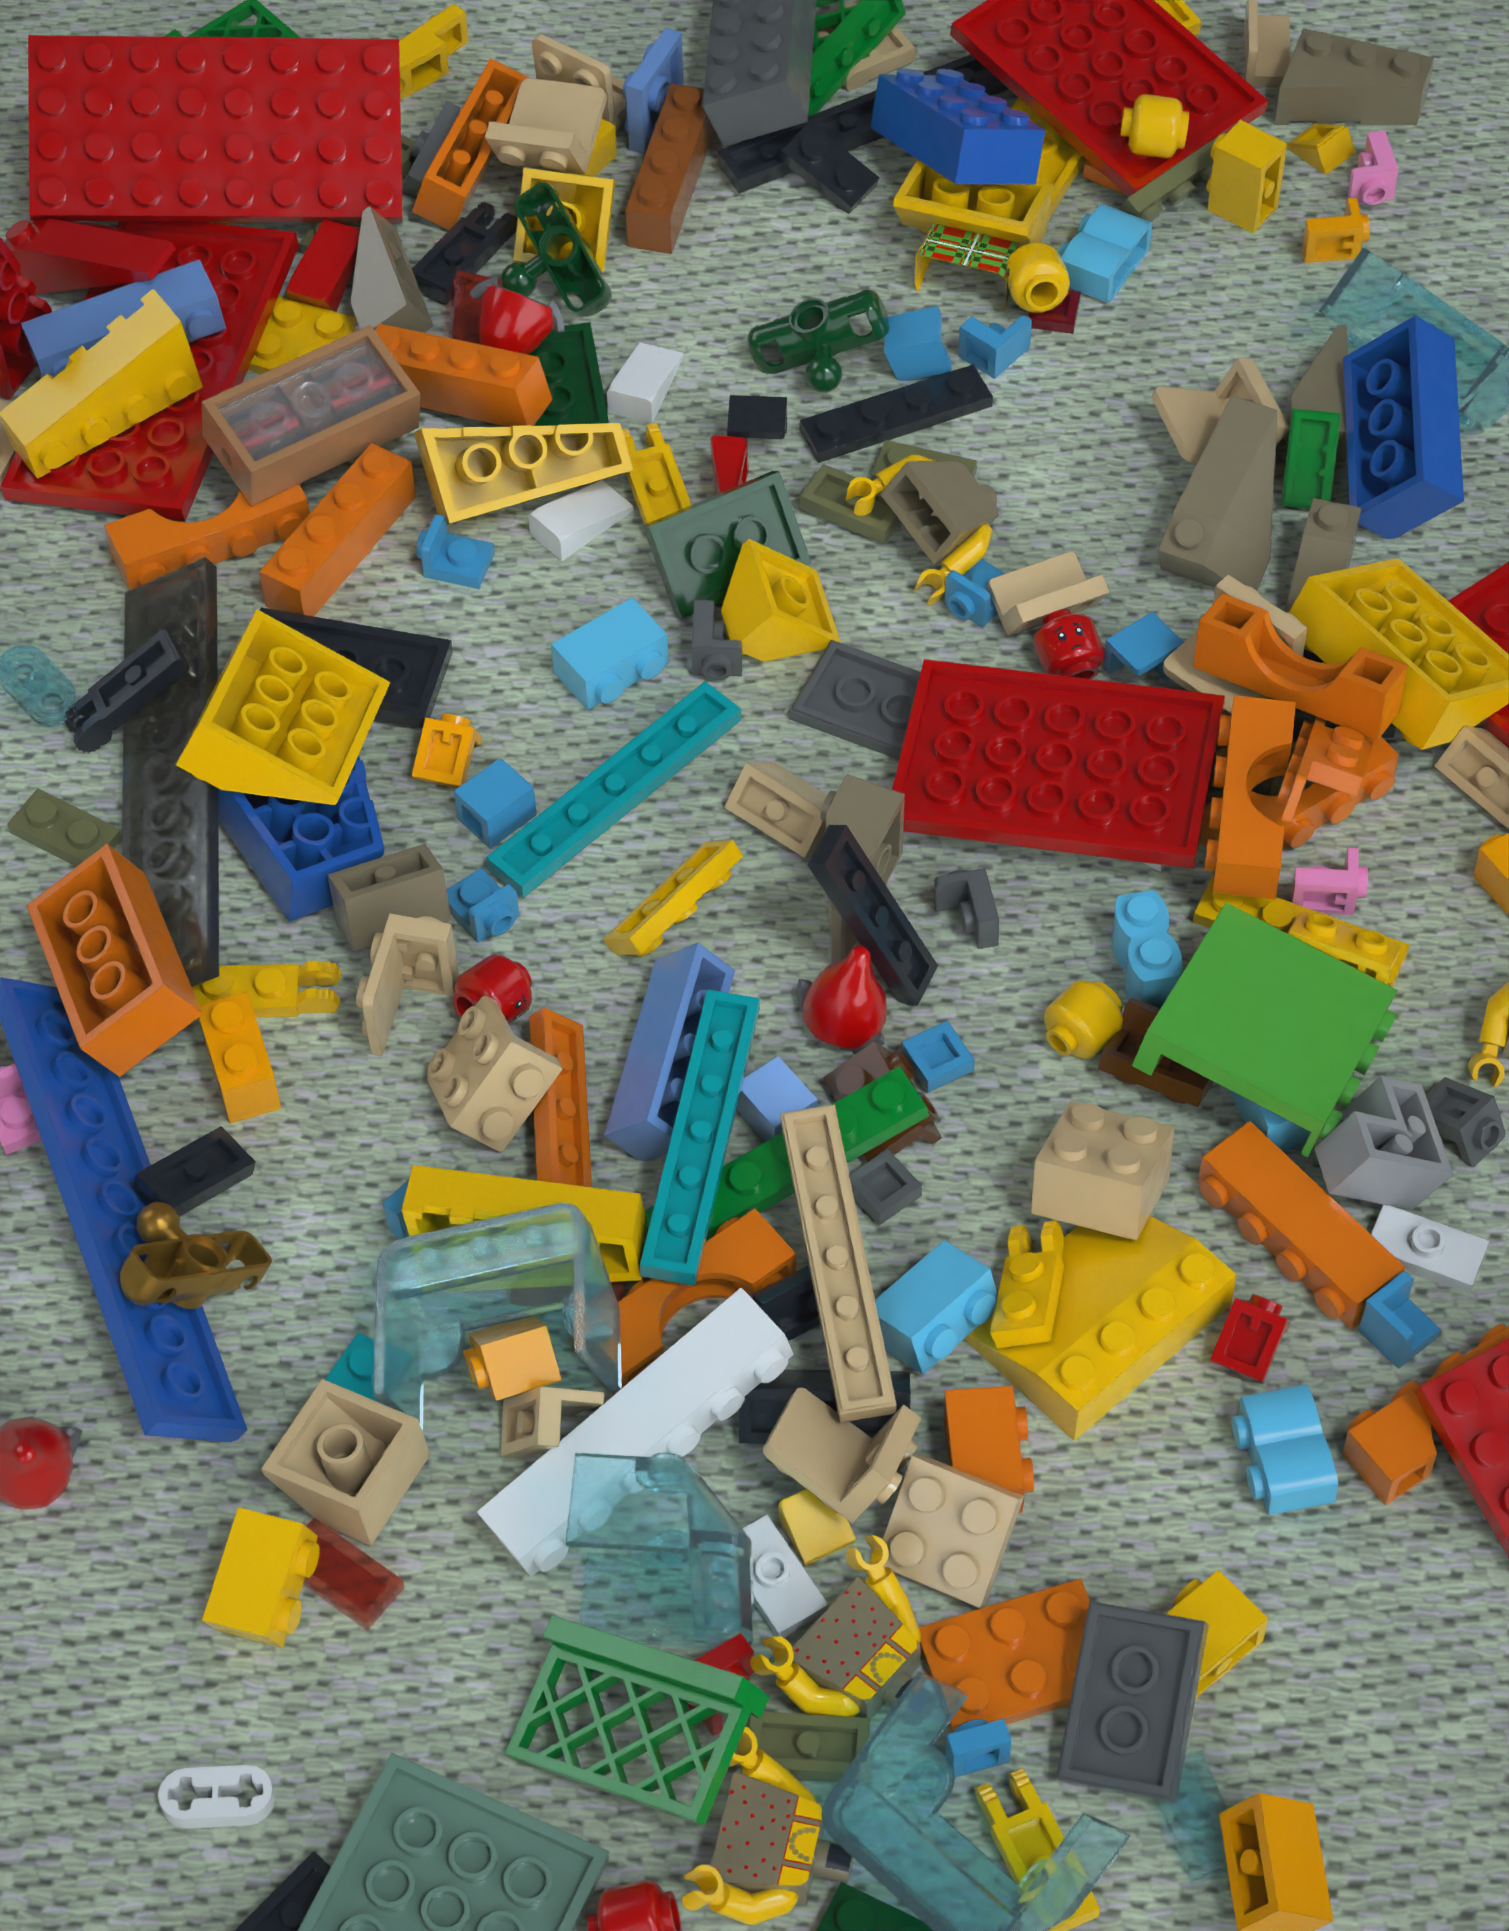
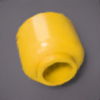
(1155, 126)
(1037, 277)
(1083, 1019)

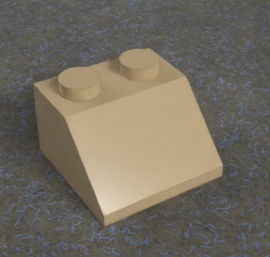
(348, 1460)

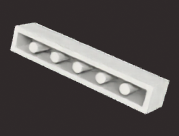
(655, 1413)

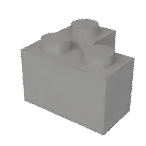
(1385, 1147)

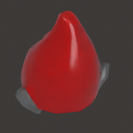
(513, 320)
(845, 1003)
(35, 1461)

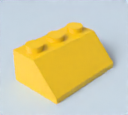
(994, 210)

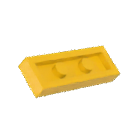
(674, 899)

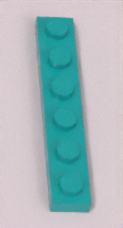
(613, 789)
(700, 1138)

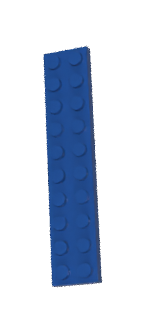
(95, 1156)

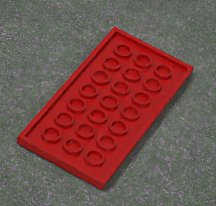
(213, 129)
(166, 456)

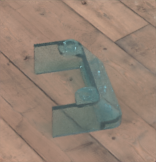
(1380, 297)
(486, 1276)
(695, 1560)
(891, 1825)

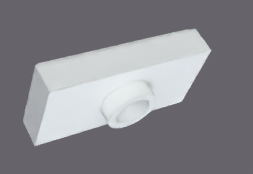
(1431, 1247)
(780, 1582)

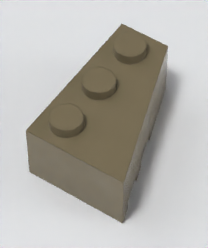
(1352, 81)

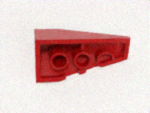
(83, 254)
(17, 306)

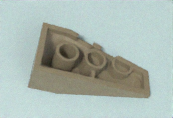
(1228, 502)

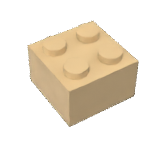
(1102, 1170)

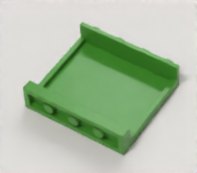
(1272, 1022)

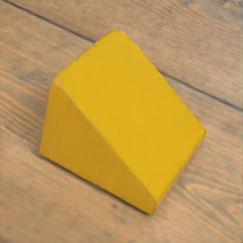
(1323, 146)
(813, 1526)

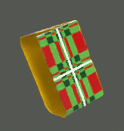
(964, 249)

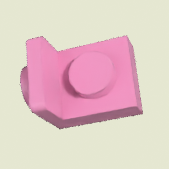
(1376, 171)
(1331, 889)
(16, 1117)

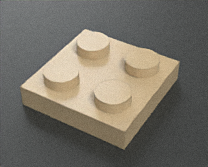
(950, 1529)

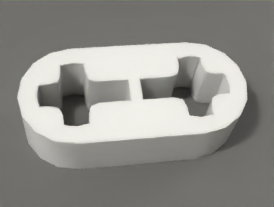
(218, 1810)

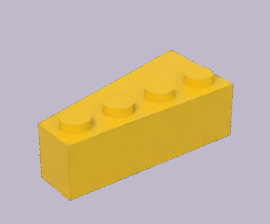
(104, 389)
(500, 467)
(453, 1198)

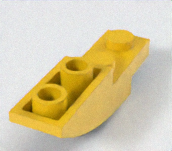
(427, 48)

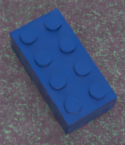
(957, 128)
(1403, 428)

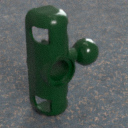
(571, 275)
(816, 334)

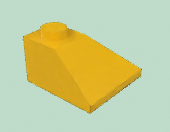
(588, 202)
(776, 606)

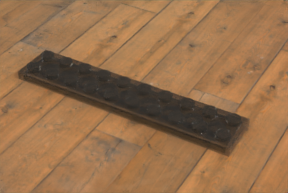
(166, 811)

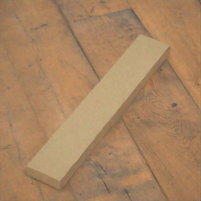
(838, 1264)

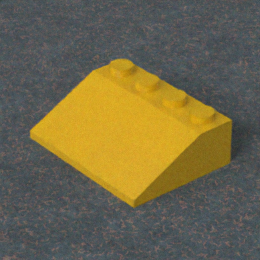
(1453, 667)
(283, 717)
(1115, 1321)

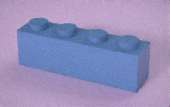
(64, 331)
(662, 1049)

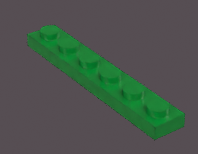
(864, 1121)

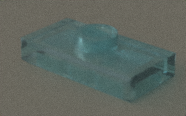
(1196, 1821)

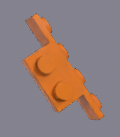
(1325, 757)

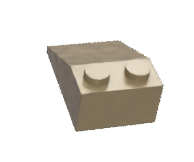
(877, 824)

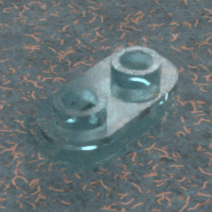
(41, 687)

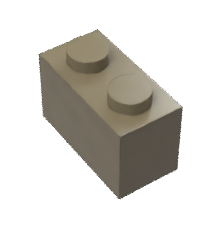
(398, 884)

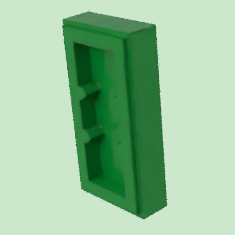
(1310, 457)

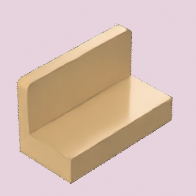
(1265, 47)
(1039, 589)
(1480, 768)
(779, 806)
(534, 1418)

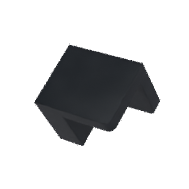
(757, 417)

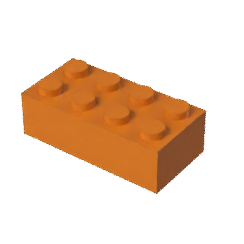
(113, 960)

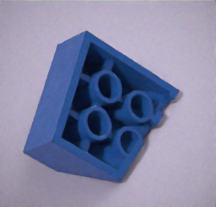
(302, 841)

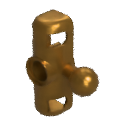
(187, 1266)

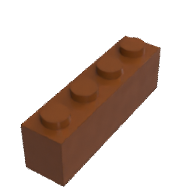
(669, 171)

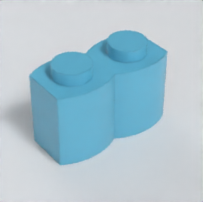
(1105, 251)
(1145, 947)
(1286, 1449)

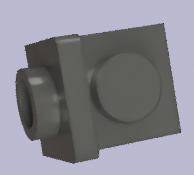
(710, 652)
(974, 898)
(1466, 1118)

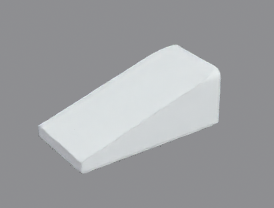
(643, 382)
(577, 518)

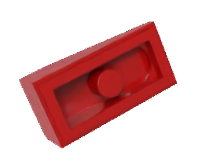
(325, 266)
(729, 461)

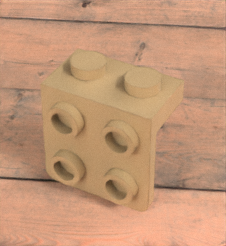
(564, 64)
(550, 126)
(1195, 413)
(1180, 663)
(410, 956)
(489, 1076)
(838, 1458)

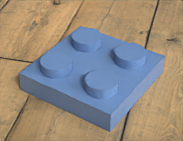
(649, 85)

